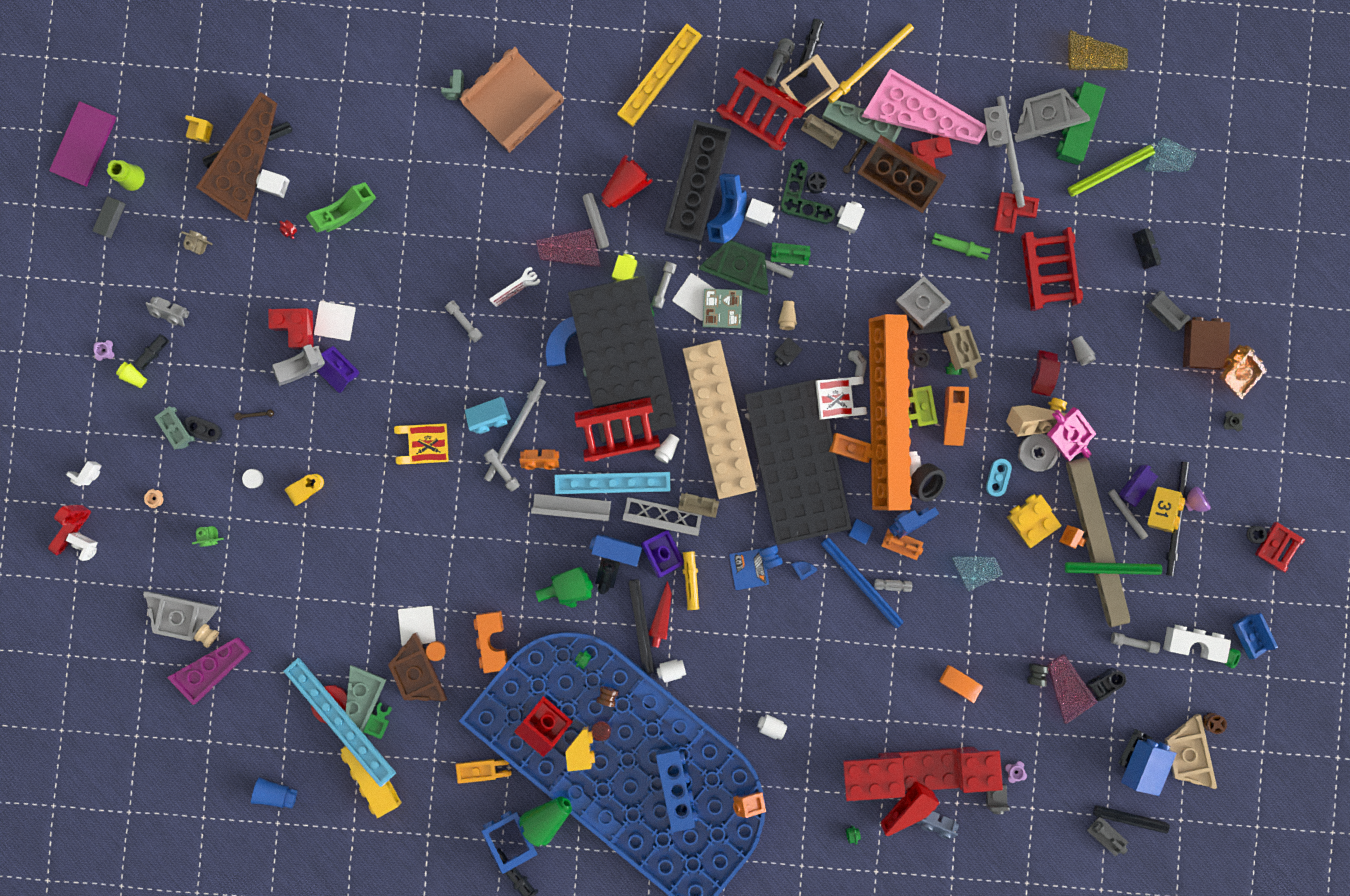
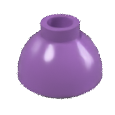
(1197, 500)

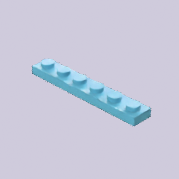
(612, 483)

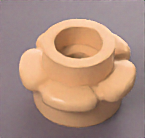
(148, 498)

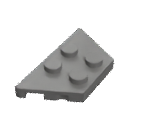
(1048, 114)
(177, 616)

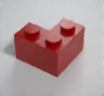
(297, 323)

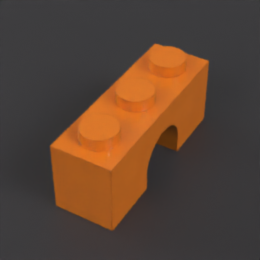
(491, 658)

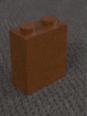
(1206, 344)

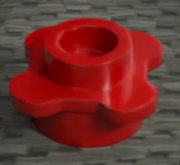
(287, 229)

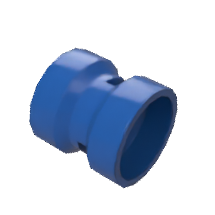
(770, 557)

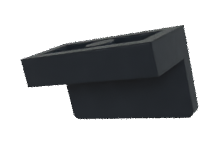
(938, 325)

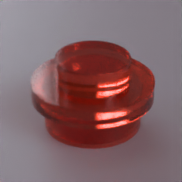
(601, 731)

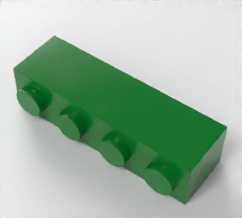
(1077, 137)

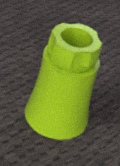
(127, 175)

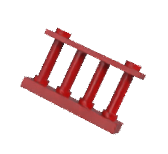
(777, 98)
(1035, 280)
(613, 412)

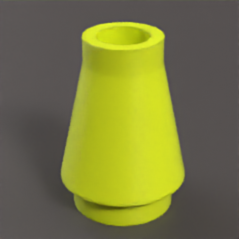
(130, 374)

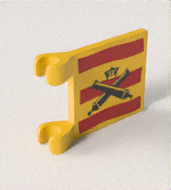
(426, 443)

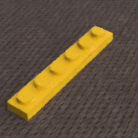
(659, 75)

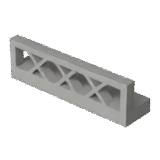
(571, 507)
(655, 522)

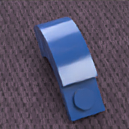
(732, 210)
(558, 342)

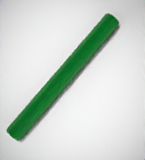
(1113, 568)

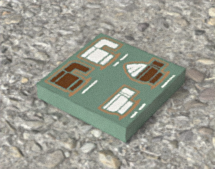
(722, 308)

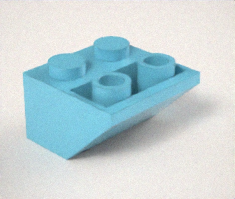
(487, 415)

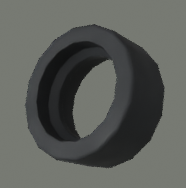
(935, 486)

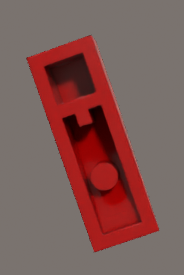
(910, 809)

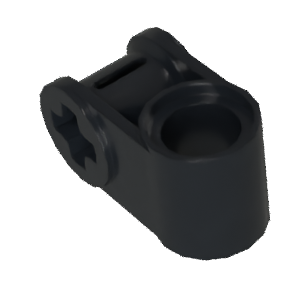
(1105, 684)

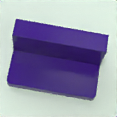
(337, 369)
(1138, 485)

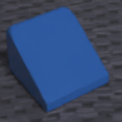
(860, 531)

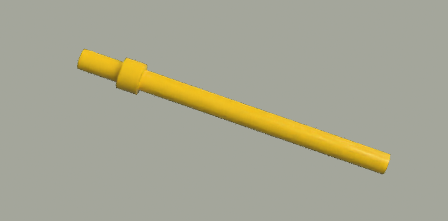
(844, 86)

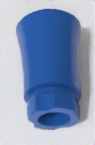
(273, 794)

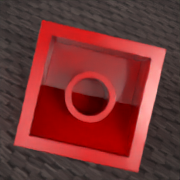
(543, 726)

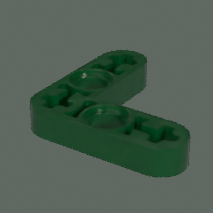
(795, 197)

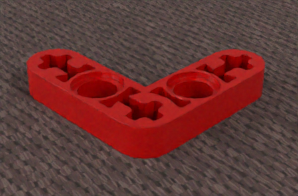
(72, 518)

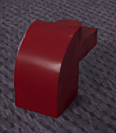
(1046, 373)

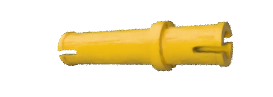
(691, 580)

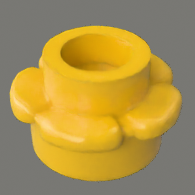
(1057, 404)

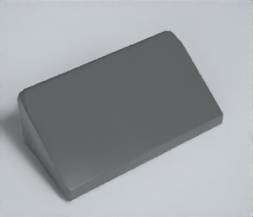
(109, 217)

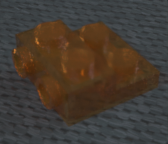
(1243, 371)

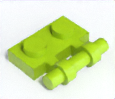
(924, 406)

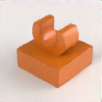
(1072, 537)

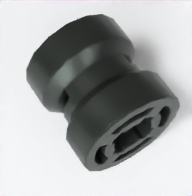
(1037, 675)

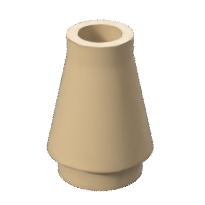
(787, 317)

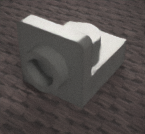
(997, 801)

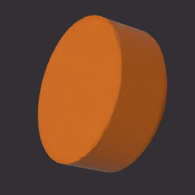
(435, 650)

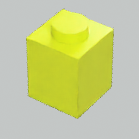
(624, 267)

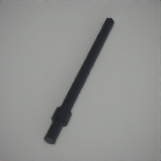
(1172, 555)

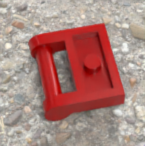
(1274, 545)

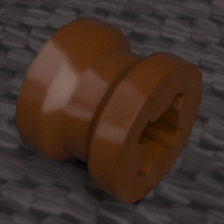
(607, 696)
(1218, 721)

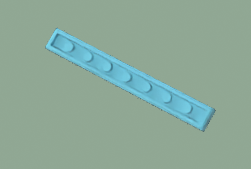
(339, 722)

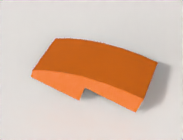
(960, 683)

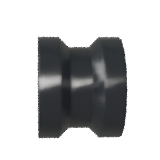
(816, 179)

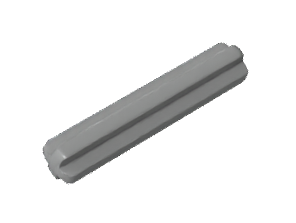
(595, 221)

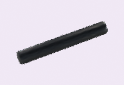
(1131, 819)

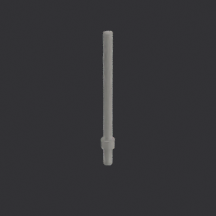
(1017, 186)
(533, 397)

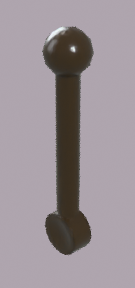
(846, 169)
(238, 416)

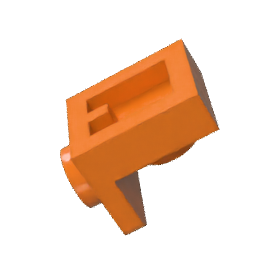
(749, 805)

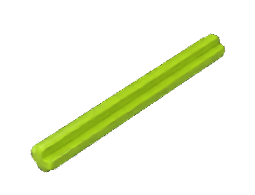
(1111, 170)

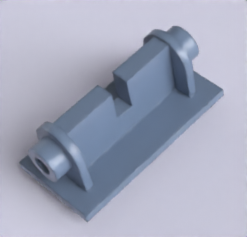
(944, 828)

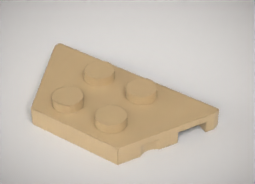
(1192, 756)

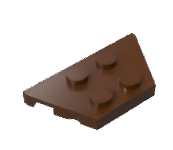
(415, 673)

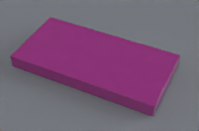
(82, 144)

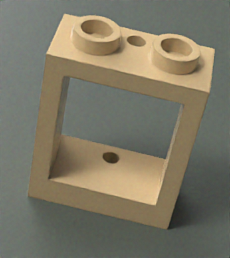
(816, 60)

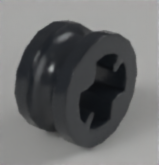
(1263, 534)

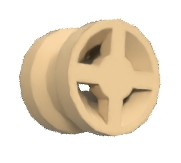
(206, 635)

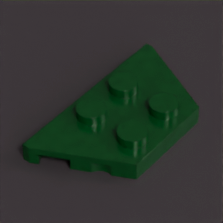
(739, 265)

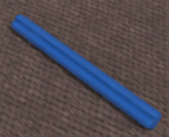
(862, 583)

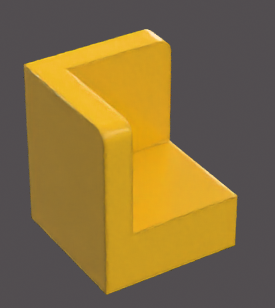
(199, 129)

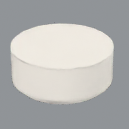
(252, 478)

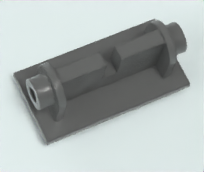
(1108, 837)

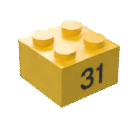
(1165, 510)

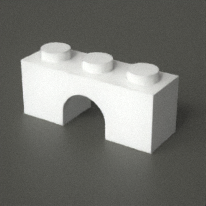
(1213, 647)

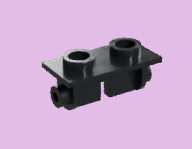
(1148, 255)
(607, 574)
(1126, 756)

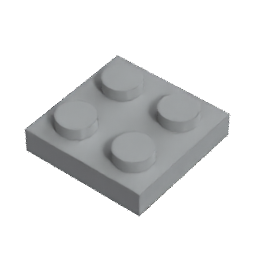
(923, 302)

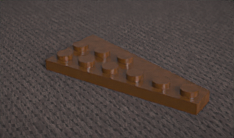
(236, 168)

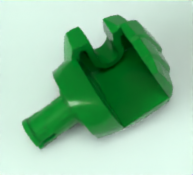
(568, 587)

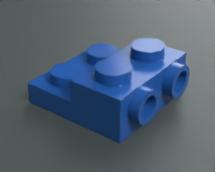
(908, 522)

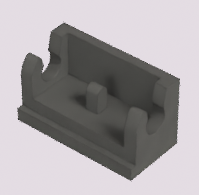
(1167, 311)

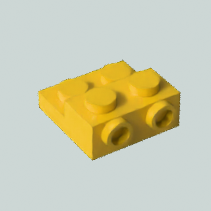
(1033, 520)

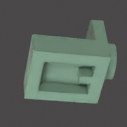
(457, 85)

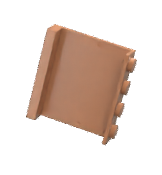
(511, 99)

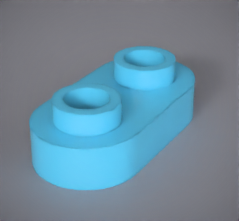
(999, 478)

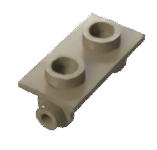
(821, 131)
(195, 242)
(698, 505)

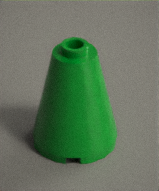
(545, 820)

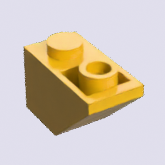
(579, 753)

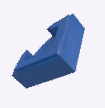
(803, 569)

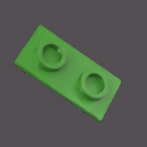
(207, 536)

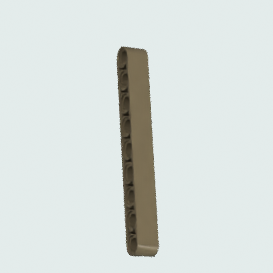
(1098, 540)

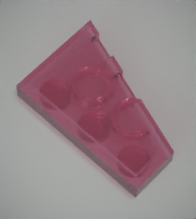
(570, 248)
(1069, 689)

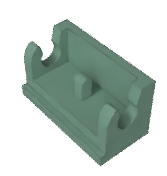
(173, 428)

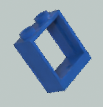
(616, 549)
(518, 859)

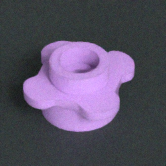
(98, 350)
(1021, 775)

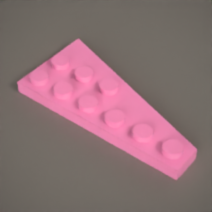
(913, 107)

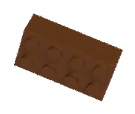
(901, 174)

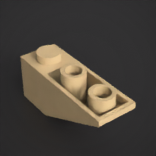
(1031, 420)

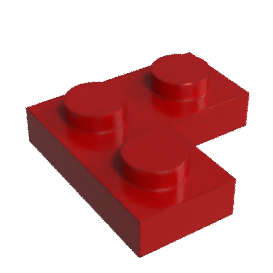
(931, 149)
(1008, 212)

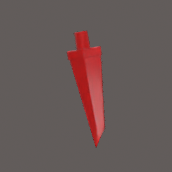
(660, 622)

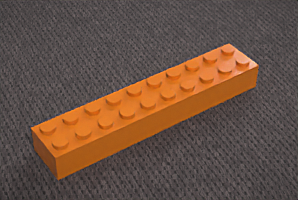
(889, 412)

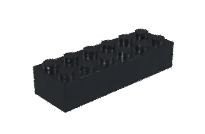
(697, 182)

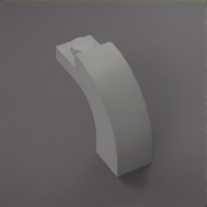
(299, 366)

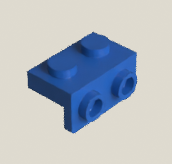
(1254, 635)

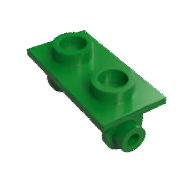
(790, 253)

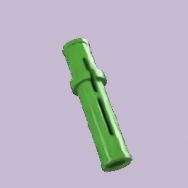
(961, 246)

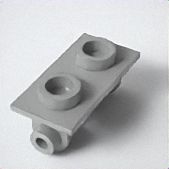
(996, 126)
(160, 308)

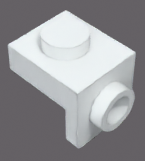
(88, 473)

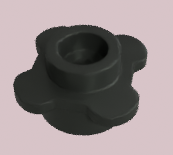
(1228, 424)

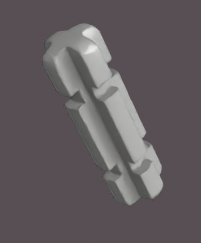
(893, 585)

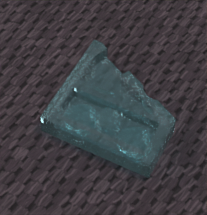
(1171, 157)
(976, 570)

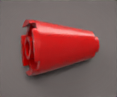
(624, 183)

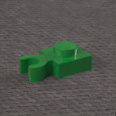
(377, 724)

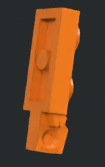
(852, 448)

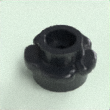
(925, 358)

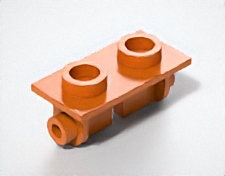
(530, 460)
(906, 545)

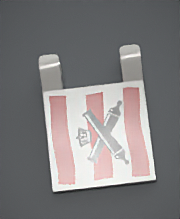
(514, 288)
(836, 398)

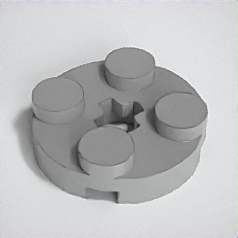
(1043, 462)

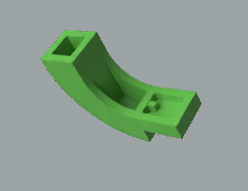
(343, 210)

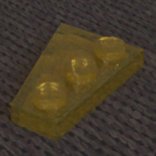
(1091, 54)

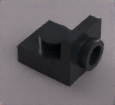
(787, 353)

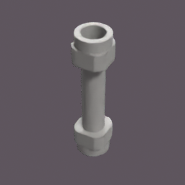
(658, 300)
(454, 310)
(511, 483)
(1150, 646)

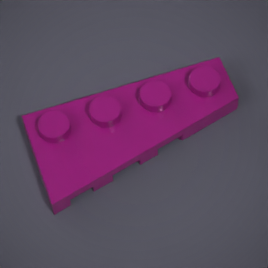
(202, 675)

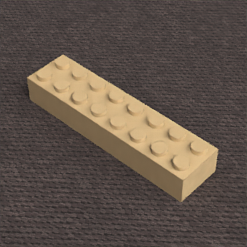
(719, 419)

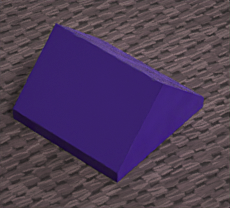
(662, 553)

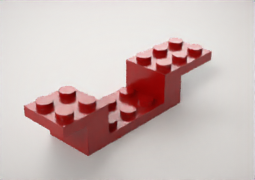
(935, 769)

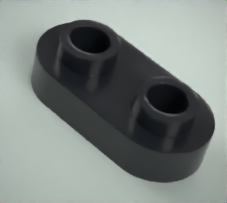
(203, 429)

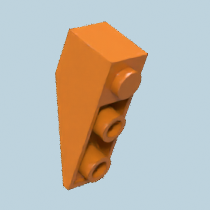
(955, 415)

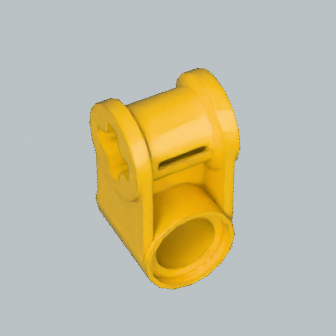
(302, 489)

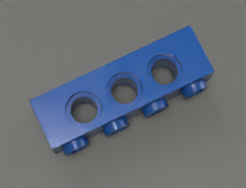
(678, 820)

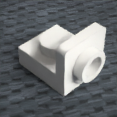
(83, 543)

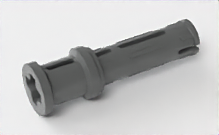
(780, 57)

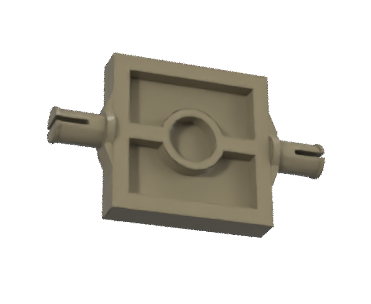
(962, 347)

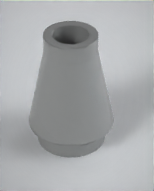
(1083, 352)

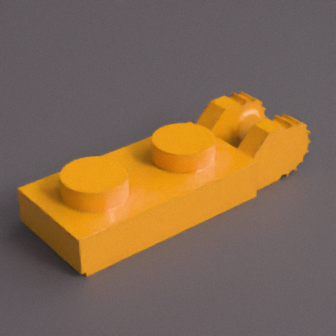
(480, 770)

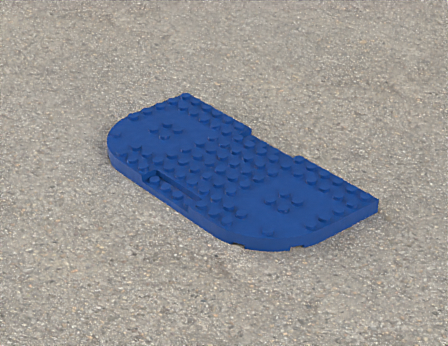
(623, 790)

